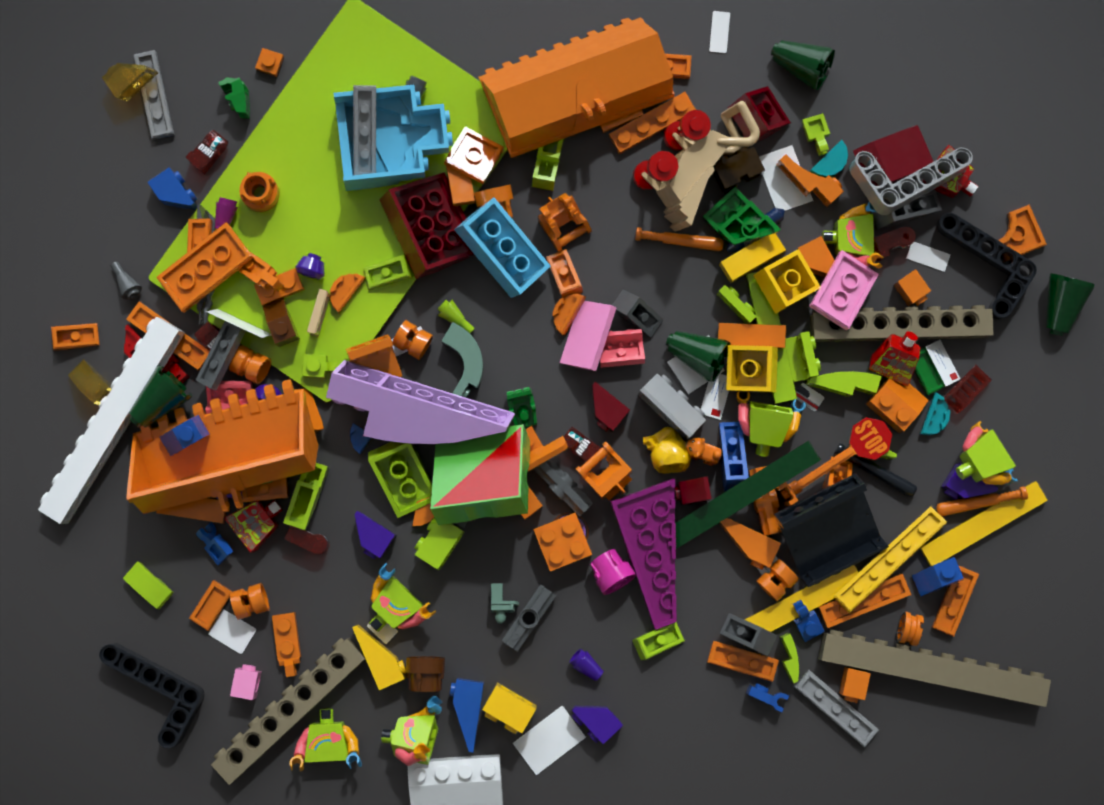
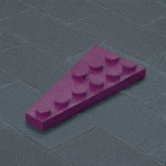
(650, 539)

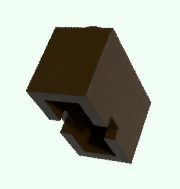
(741, 166)

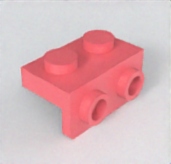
(623, 348)
(224, 390)

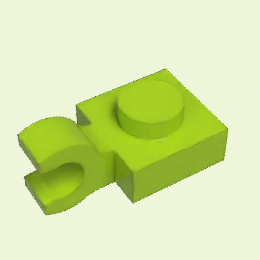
(816, 130)
(317, 366)

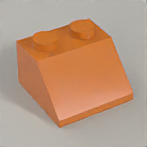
(897, 404)

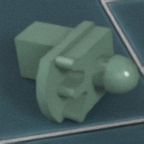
(498, 605)

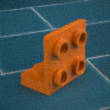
(376, 355)

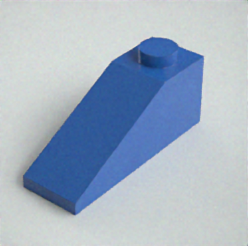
(733, 455)
(467, 705)

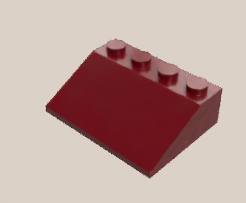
(426, 223)

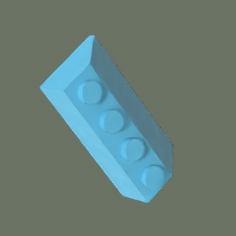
(502, 248)

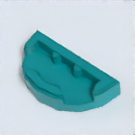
(832, 162)
(936, 417)

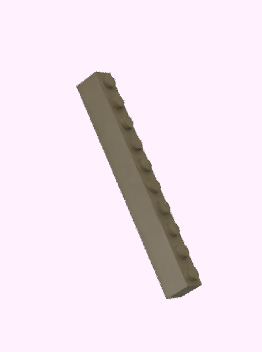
(934, 669)

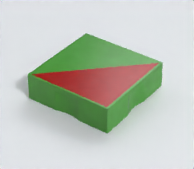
(481, 477)

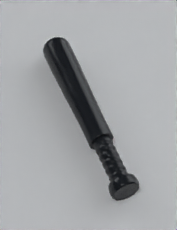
(888, 477)

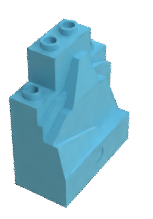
(402, 136)

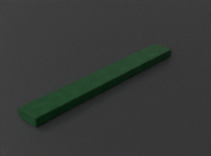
(745, 492)

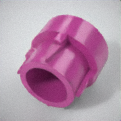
(611, 572)

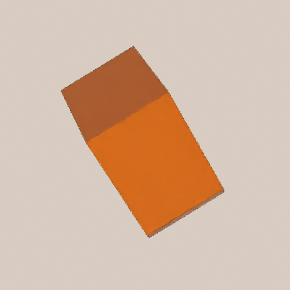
(838, 473)

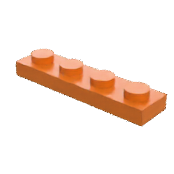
(651, 123)
(187, 349)
(888, 592)

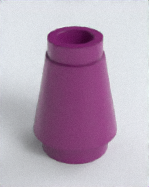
(225, 211)

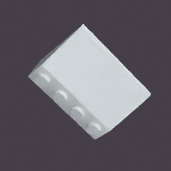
(457, 781)

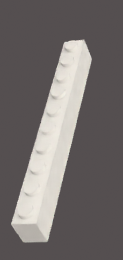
(109, 423)

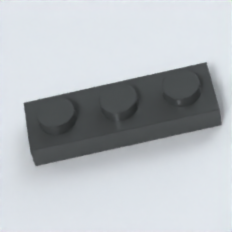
(220, 355)

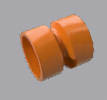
(419, 343)
(252, 365)
(783, 574)
(257, 598)

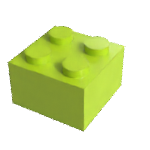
(438, 543)

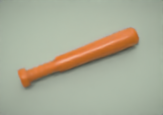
(693, 241)
(977, 502)

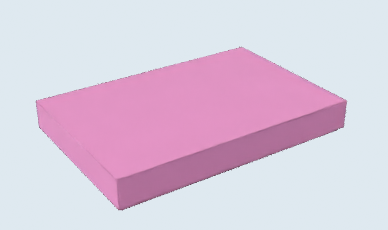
(844, 290)
(588, 336)

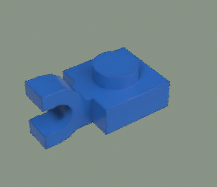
(215, 545)
(808, 622)
(761, 693)

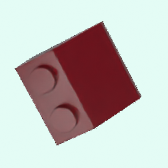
(765, 111)

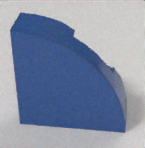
(358, 441)

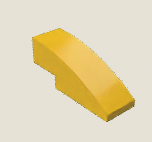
(752, 257)

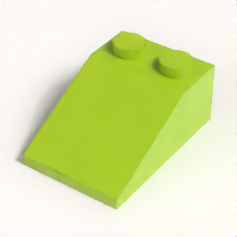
(401, 476)

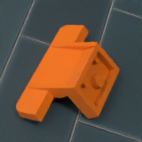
(541, 453)

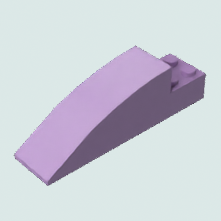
(412, 411)

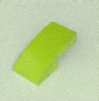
(148, 585)
(790, 664)

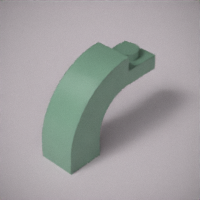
(466, 346)

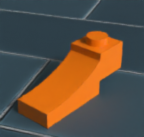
(826, 189)

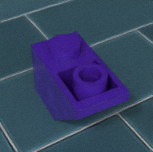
(599, 720)

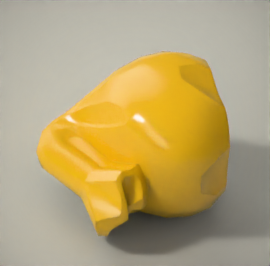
(668, 451)

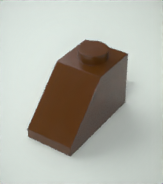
(280, 322)

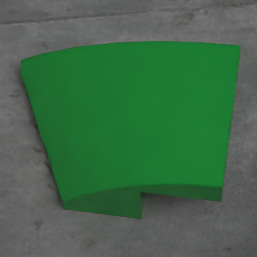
(739, 219)

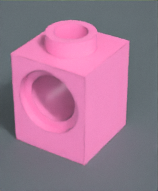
(246, 682)

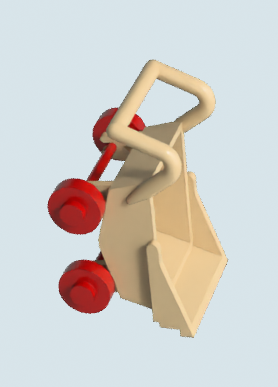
(683, 177)

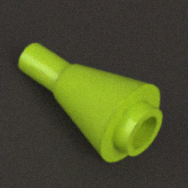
(451, 313)

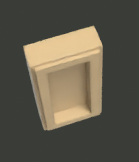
(318, 312)

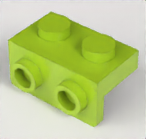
(801, 357)

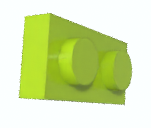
(743, 311)

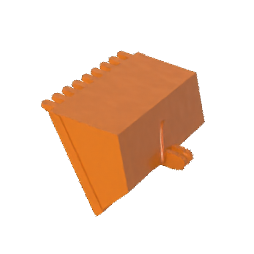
(578, 85)
(243, 449)

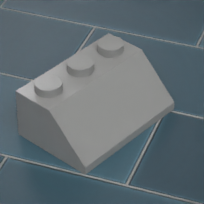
(672, 406)

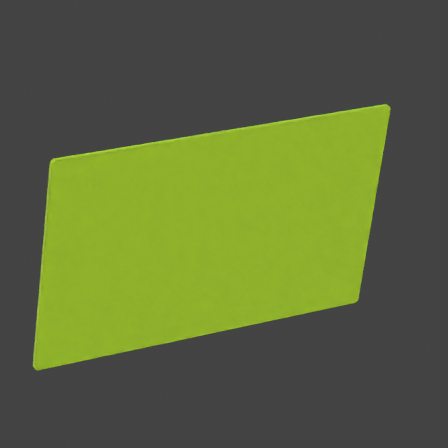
(314, 212)

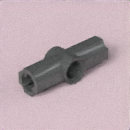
(564, 487)
(520, 630)

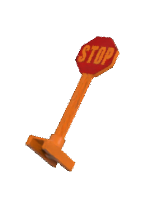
(868, 439)

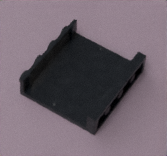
(830, 530)

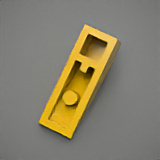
(381, 661)

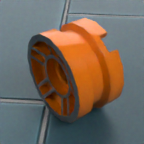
(910, 628)

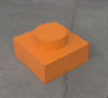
(269, 62)

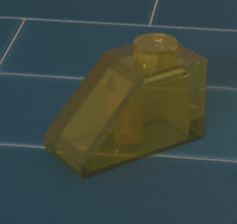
(128, 79)
(90, 382)

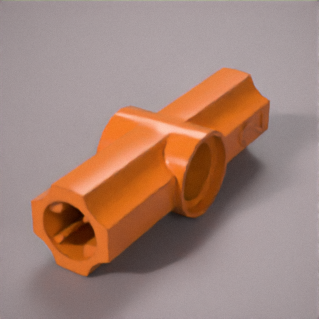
(766, 508)

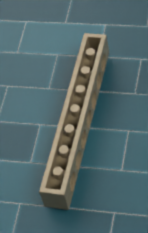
(981, 324)
(231, 769)

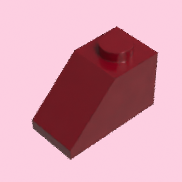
(607, 408)
(693, 491)

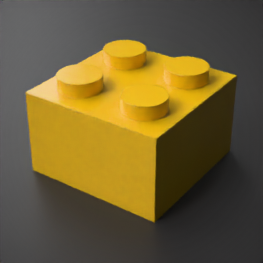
(786, 281)
(752, 368)
(509, 709)

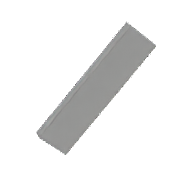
(155, 98)
(364, 129)
(836, 708)

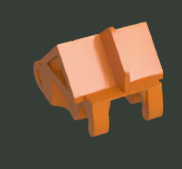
(556, 214)
(611, 479)

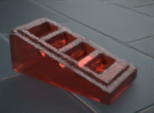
(957, 398)

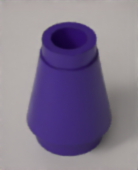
(585, 664)

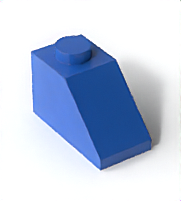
(184, 435)
(937, 577)

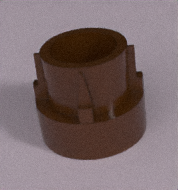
(425, 673)

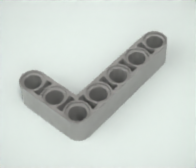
(911, 183)

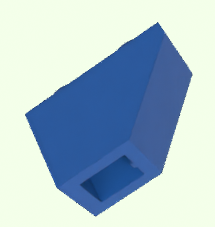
(170, 190)

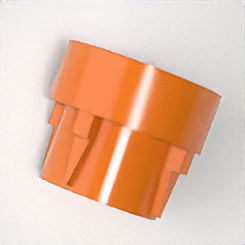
(251, 183)
(502, 194)

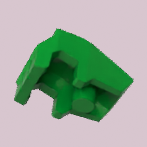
(239, 96)
(523, 405)

